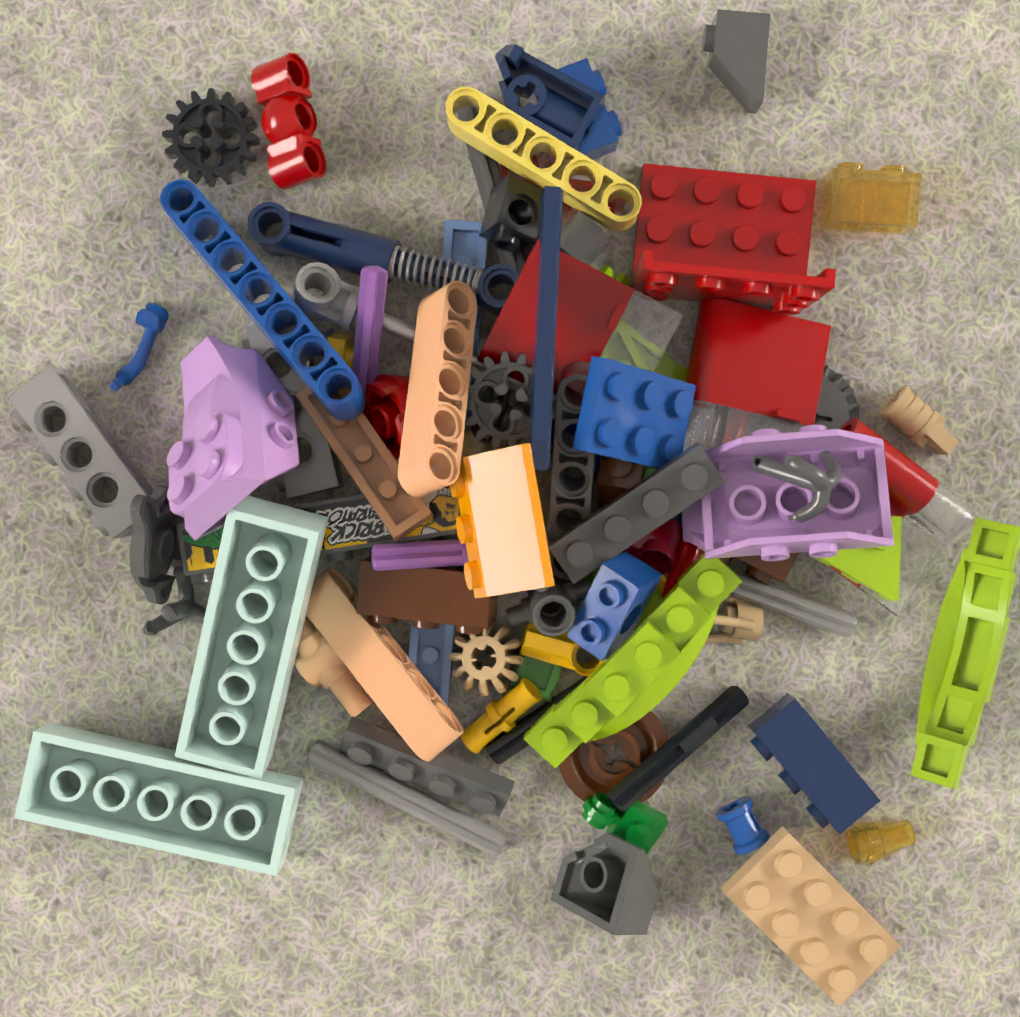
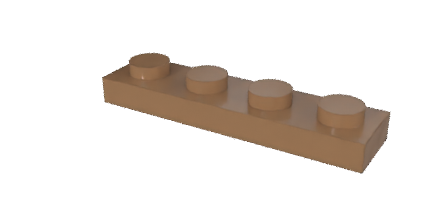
(369, 466)

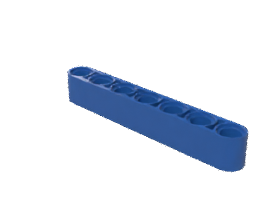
(271, 314)

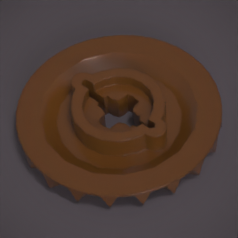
(586, 766)

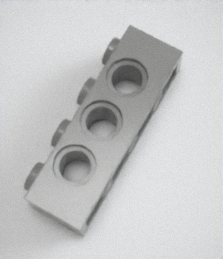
(34, 409)
(322, 469)

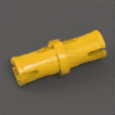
(500, 715)

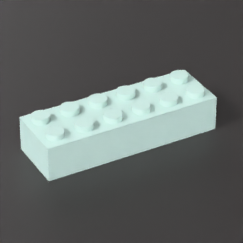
(250, 636)
(157, 800)

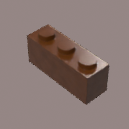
(425, 596)

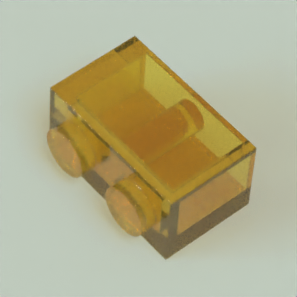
(870, 199)

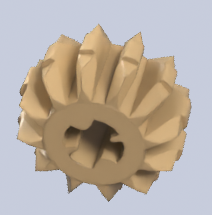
(487, 674)

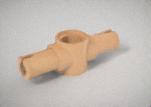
(323, 667)

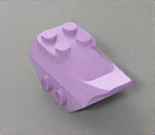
(233, 436)
(753, 509)

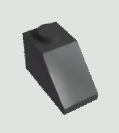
(739, 54)

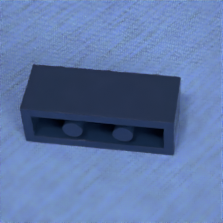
(812, 765)

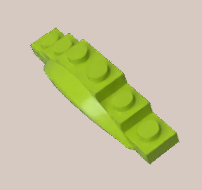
(965, 652)
(641, 668)

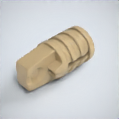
(918, 421)

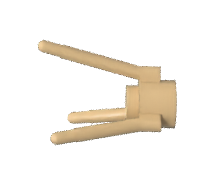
(738, 622)

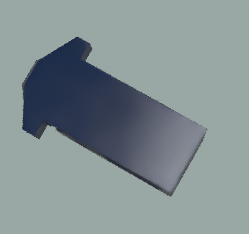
(563, 104)

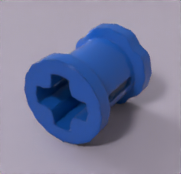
(743, 825)

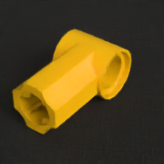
(555, 650)

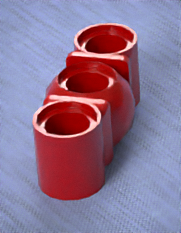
(289, 121)

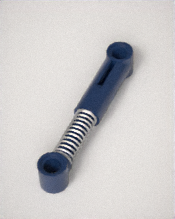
(353, 249)

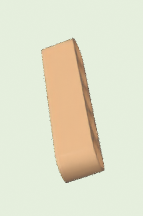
(438, 390)
(381, 667)

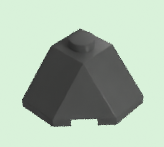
(608, 885)

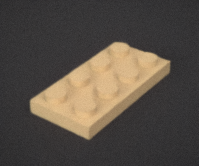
(810, 916)

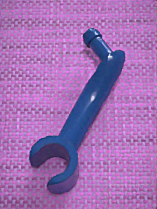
(154, 321)

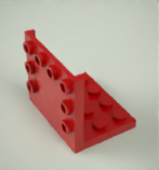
(726, 239)

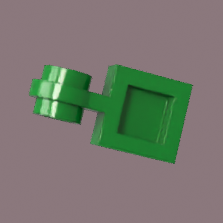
(637, 824)

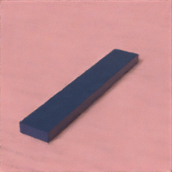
(545, 326)

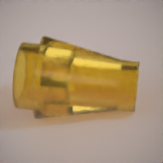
(877, 840)

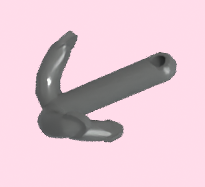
(805, 475)
(177, 610)

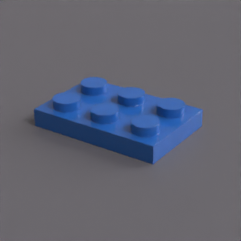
(633, 414)

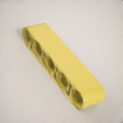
(532, 140)

